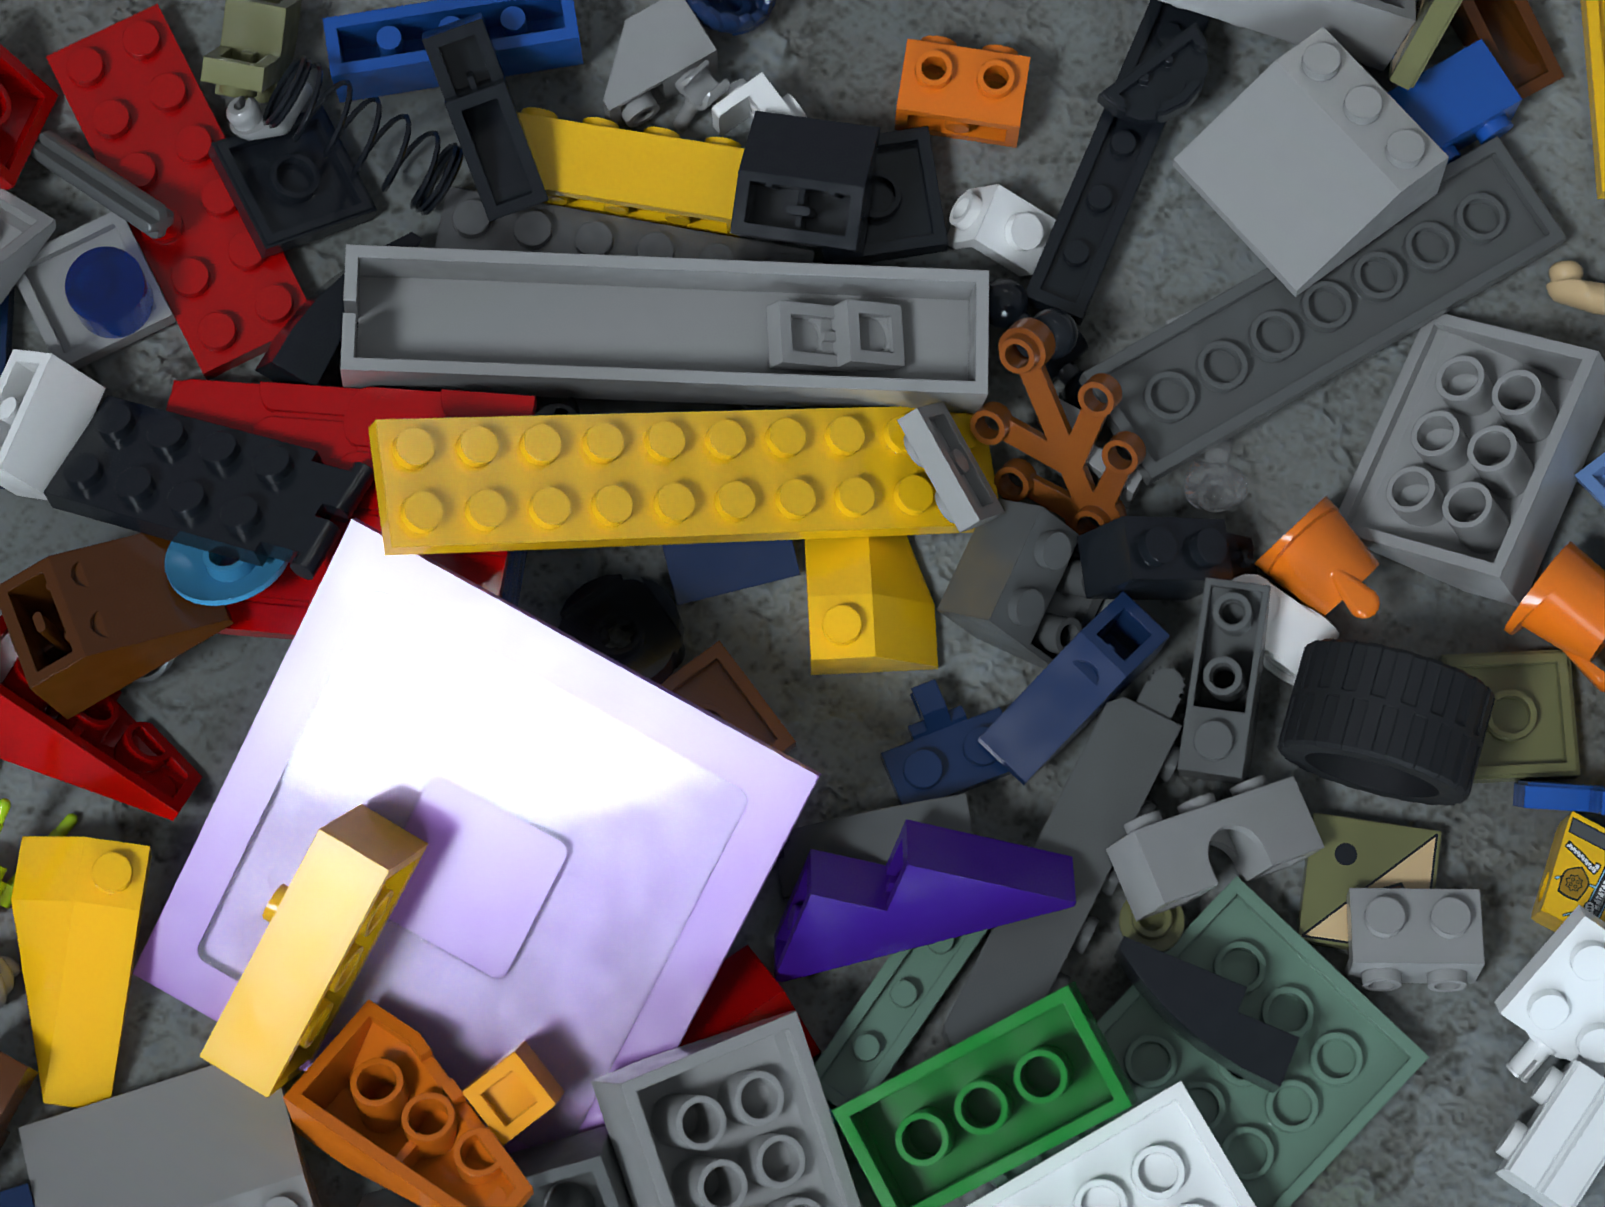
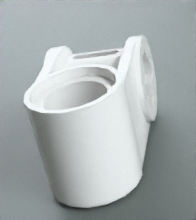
(1288, 630)

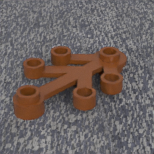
(1059, 445)

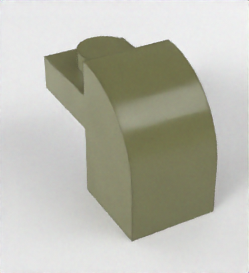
(254, 48)

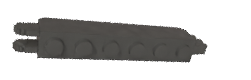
(1103, 793)

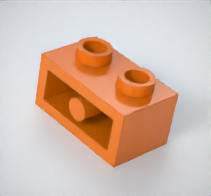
(962, 90)

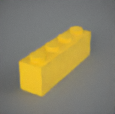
(635, 173)

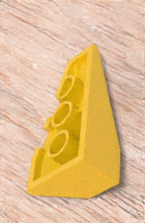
(868, 607)
(77, 944)

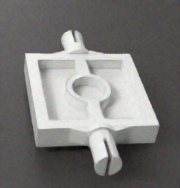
(1561, 998)

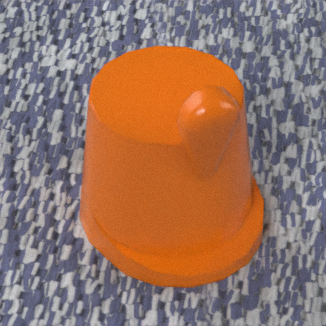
(1323, 563)
(1568, 610)

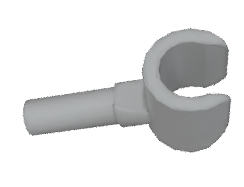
(699, 93)

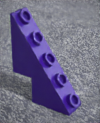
(928, 892)

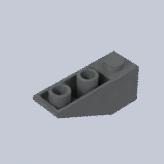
(1225, 682)

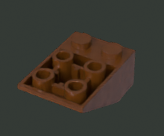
(100, 620)

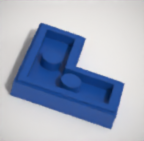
(1559, 796)

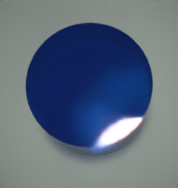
(109, 292)

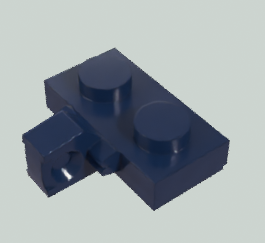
(943, 751)

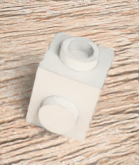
(747, 97)
(1000, 227)

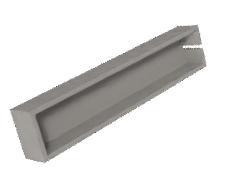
(645, 327)

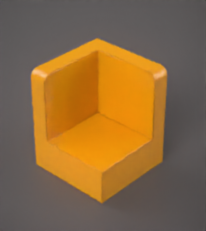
(513, 1092)

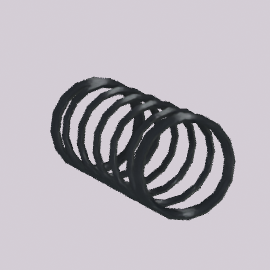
(291, 86)

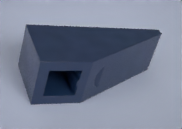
(1074, 687)

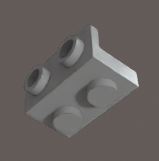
(1414, 938)

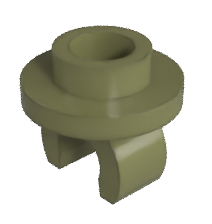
(1157, 931)

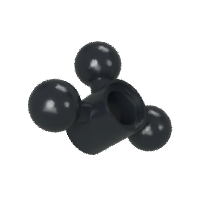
(1010, 303)

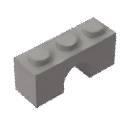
(1168, 859)

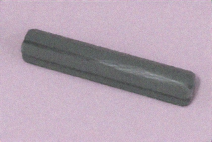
(102, 184)

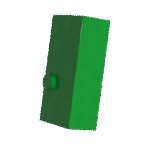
(986, 1104)

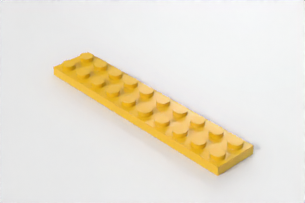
(652, 479)

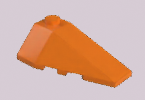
(400, 1119)

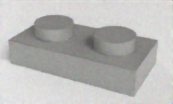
(959, 482)

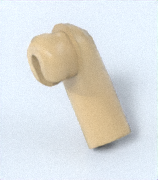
(1570, 290)

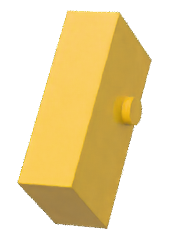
(313, 949)

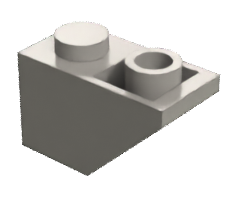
(653, 58)

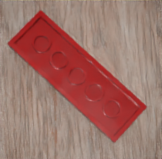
(156, 132)

